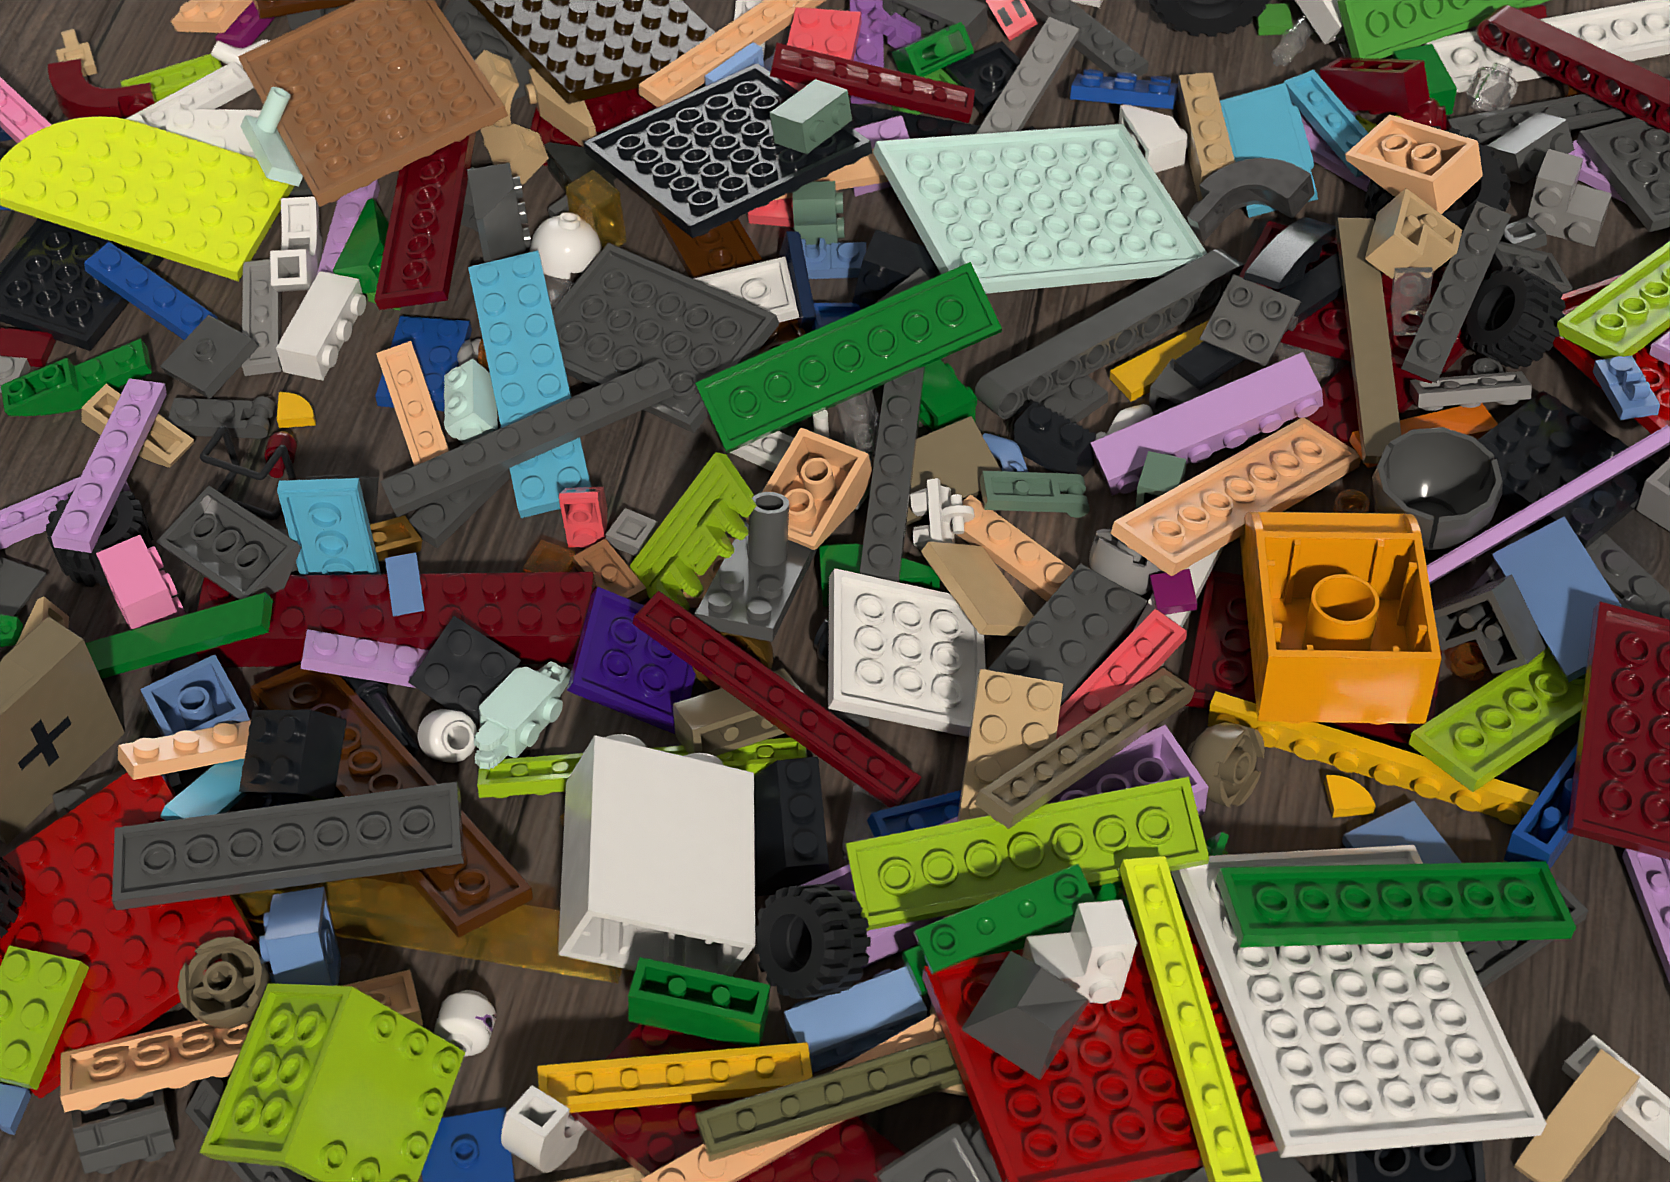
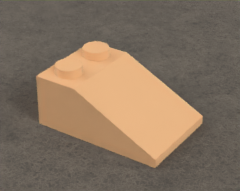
(1419, 158)
(821, 483)

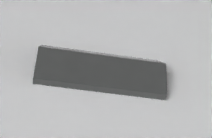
(231, 546)

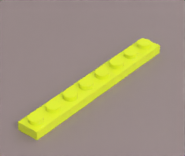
(1189, 1022)

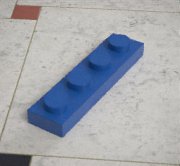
(146, 290)

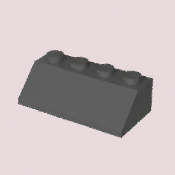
(480, 35)

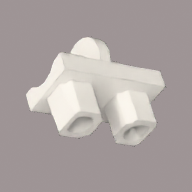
(945, 514)

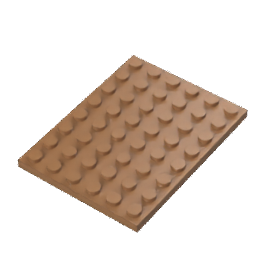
(371, 91)

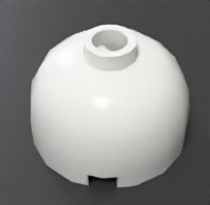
(565, 245)

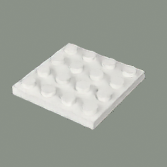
(901, 653)

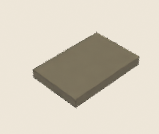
(954, 457)

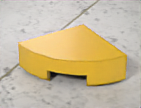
(294, 411)
(1347, 797)

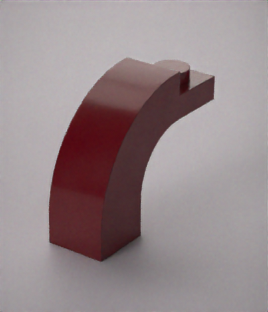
(81, 99)

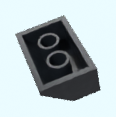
(789, 825)
(1415, 1164)

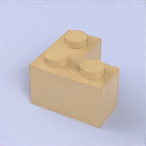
(1411, 235)

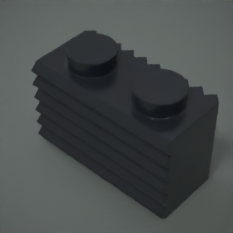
(1054, 441)

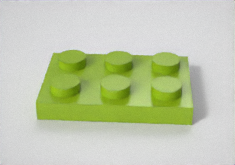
(34, 1008)

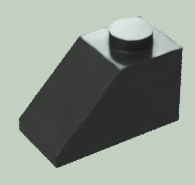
(572, 162)

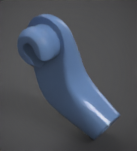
(1006, 452)

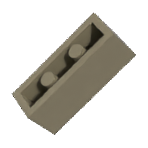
(721, 722)

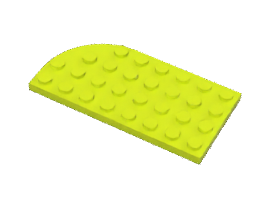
(145, 191)

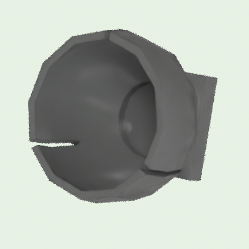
(1442, 481)

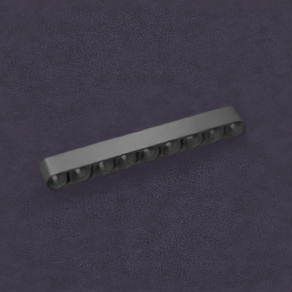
(1107, 335)

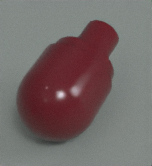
(273, 443)

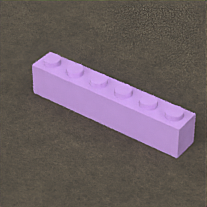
(1211, 421)

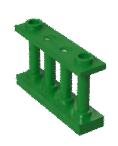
(999, 923)

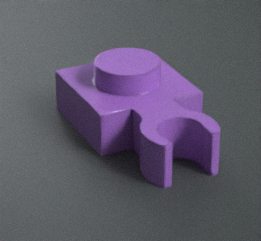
(896, 28)

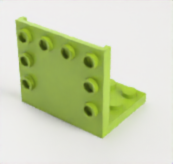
(334, 1088)

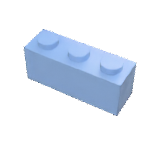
(855, 1019)

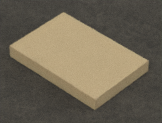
(978, 588)

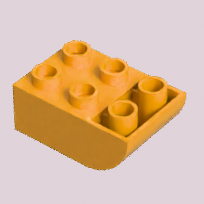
(1339, 617)

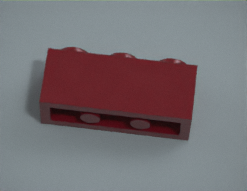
(1378, 84)

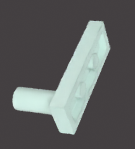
(267, 142)

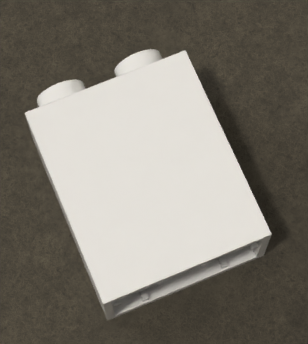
(657, 859)

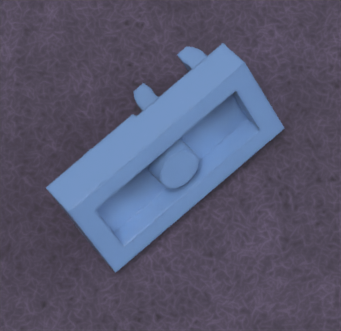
(834, 259)
(1626, 387)

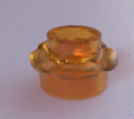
(1469, 653)

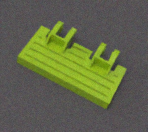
(695, 532)

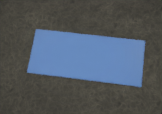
(404, 584)

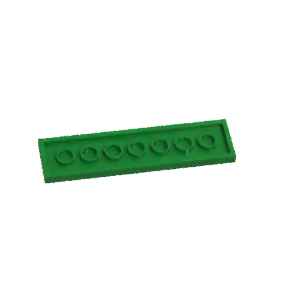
(848, 357)
(1393, 903)

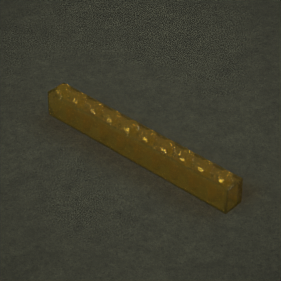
(403, 918)

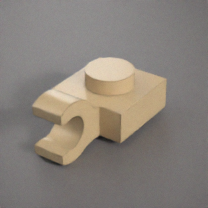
(74, 50)

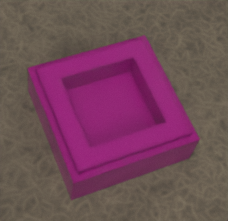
(1174, 592)

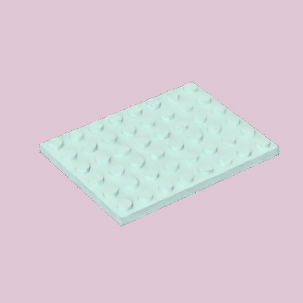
(1040, 206)

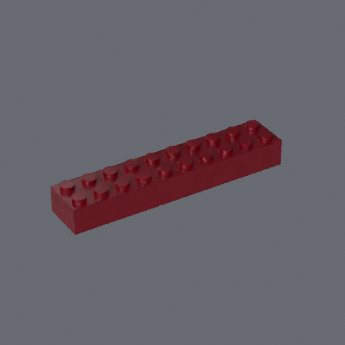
(524, 613)

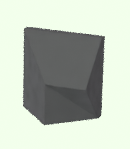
(1025, 1014)

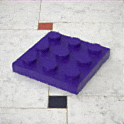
(627, 667)

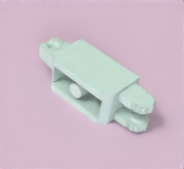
(519, 712)

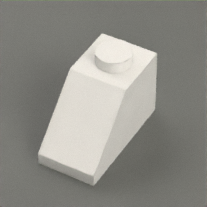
(1156, 136)

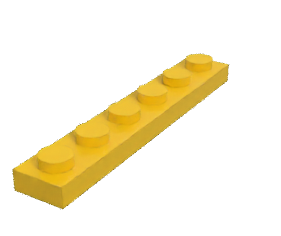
(675, 1077)

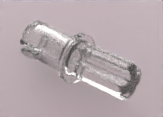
(1292, 41)

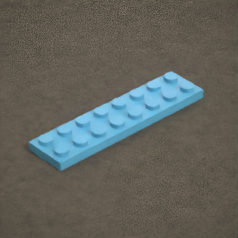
(526, 371)

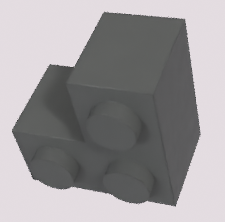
(1496, 619)

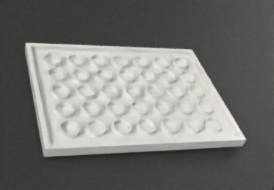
(1360, 1037)

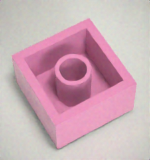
(138, 584)

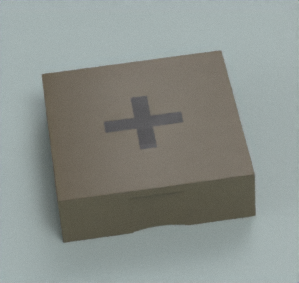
(50, 722)

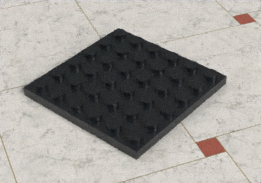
(717, 152)

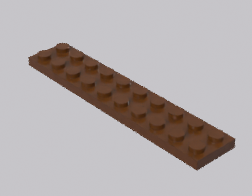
(377, 762)

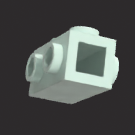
(469, 402)

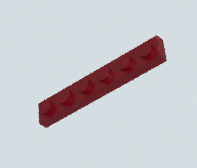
(874, 82)

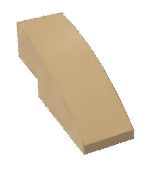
(164, 441)
(1578, 1120)

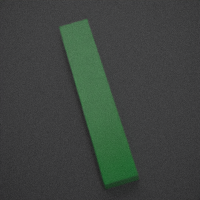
(182, 635)

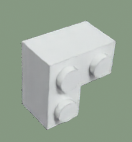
(1093, 955)

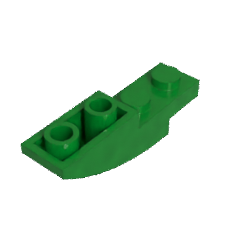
(69, 387)

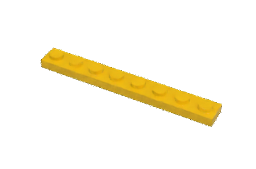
(1375, 760)

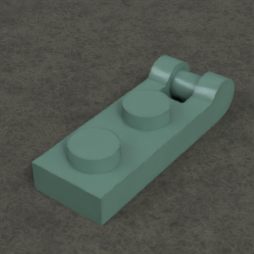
(1034, 492)

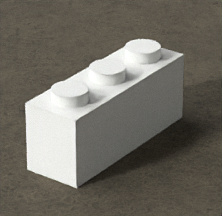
(321, 325)

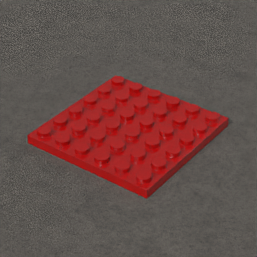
(71, 914)

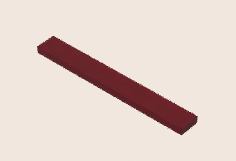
(777, 700)

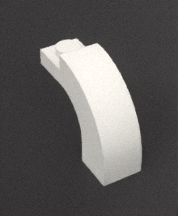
(301, 246)
(540, 1130)

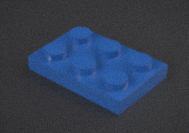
(1124, 89)
(436, 348)

